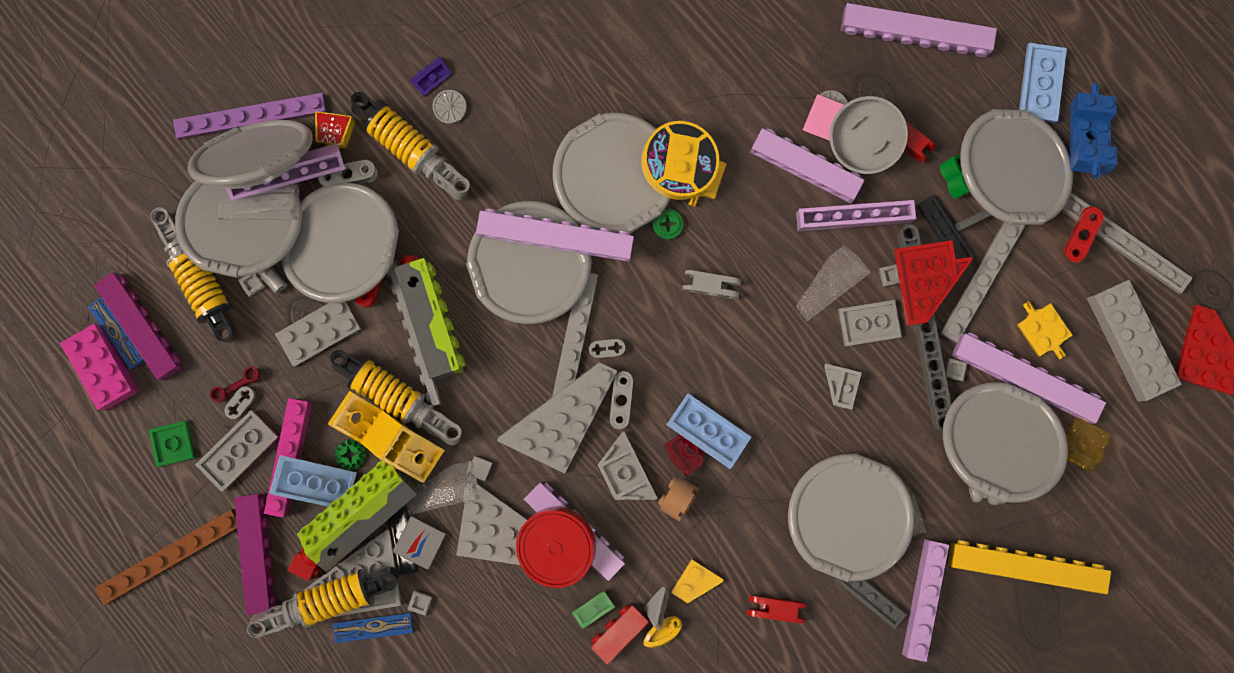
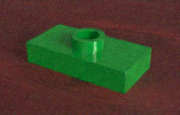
(593, 609)

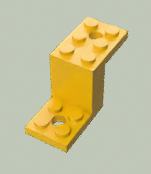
(386, 437)

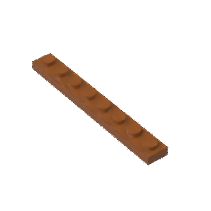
(167, 557)

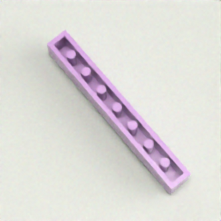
(918, 29)
(555, 235)
(1034, 380)

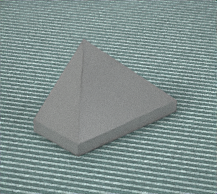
(656, 608)

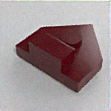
(684, 454)

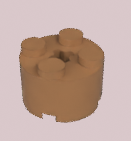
(678, 498)

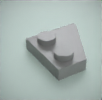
(842, 385)

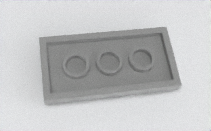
(317, 332)
(237, 451)

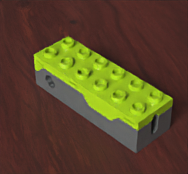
(429, 317)
(355, 515)

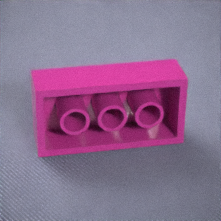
(99, 367)

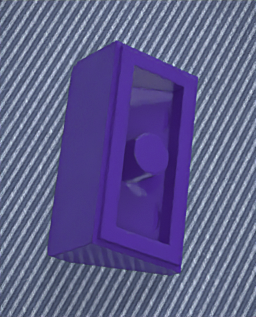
(430, 76)

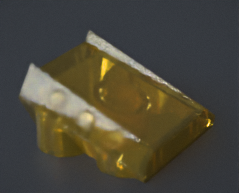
(1086, 444)

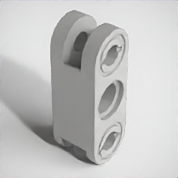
(358, 174)
(712, 284)
(625, 390)

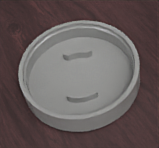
(868, 135)

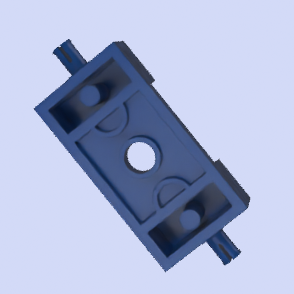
(1092, 116)

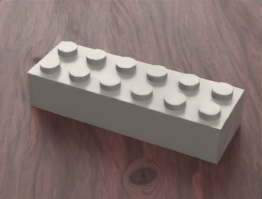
(1134, 341)

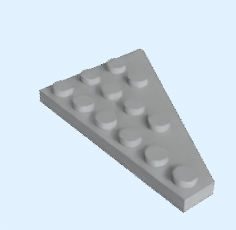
(559, 424)
(489, 529)
(372, 557)

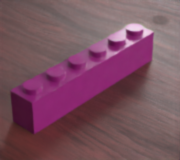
(138, 326)
(254, 553)

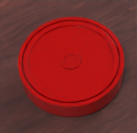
(556, 547)

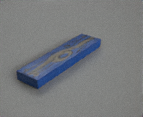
(115, 333)
(373, 627)

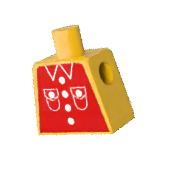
(333, 129)

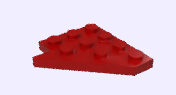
(926, 278)
(1207, 353)

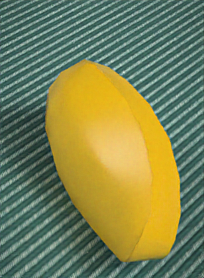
(670, 628)

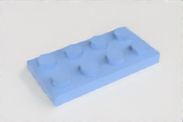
(1043, 81)
(708, 431)
(310, 481)

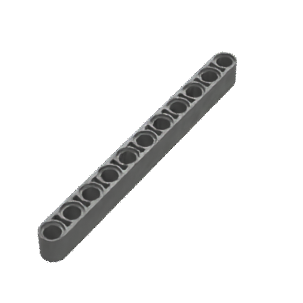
(926, 356)

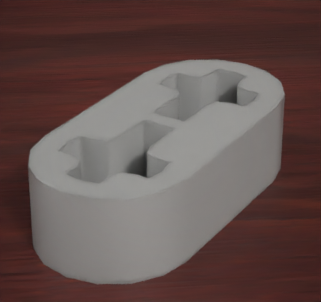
(608, 353)
(244, 405)

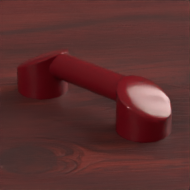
(220, 394)

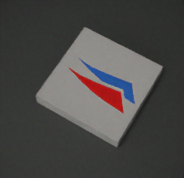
(419, 543)

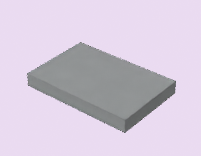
(869, 323)

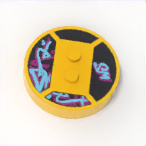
(680, 160)

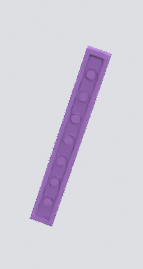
(242, 116)

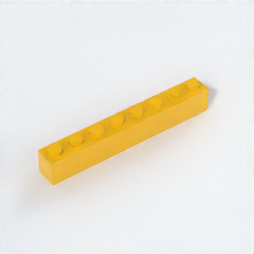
(1029, 568)

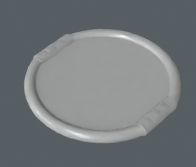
(250, 154)
(1016, 167)
(602, 175)
(342, 243)
(230, 246)
(526, 280)
(1005, 442)
(851, 517)

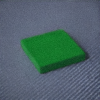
(172, 443)

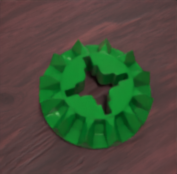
(673, 217)
(355, 447)

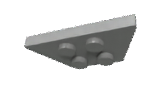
(624, 472)

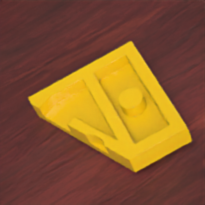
(695, 582)

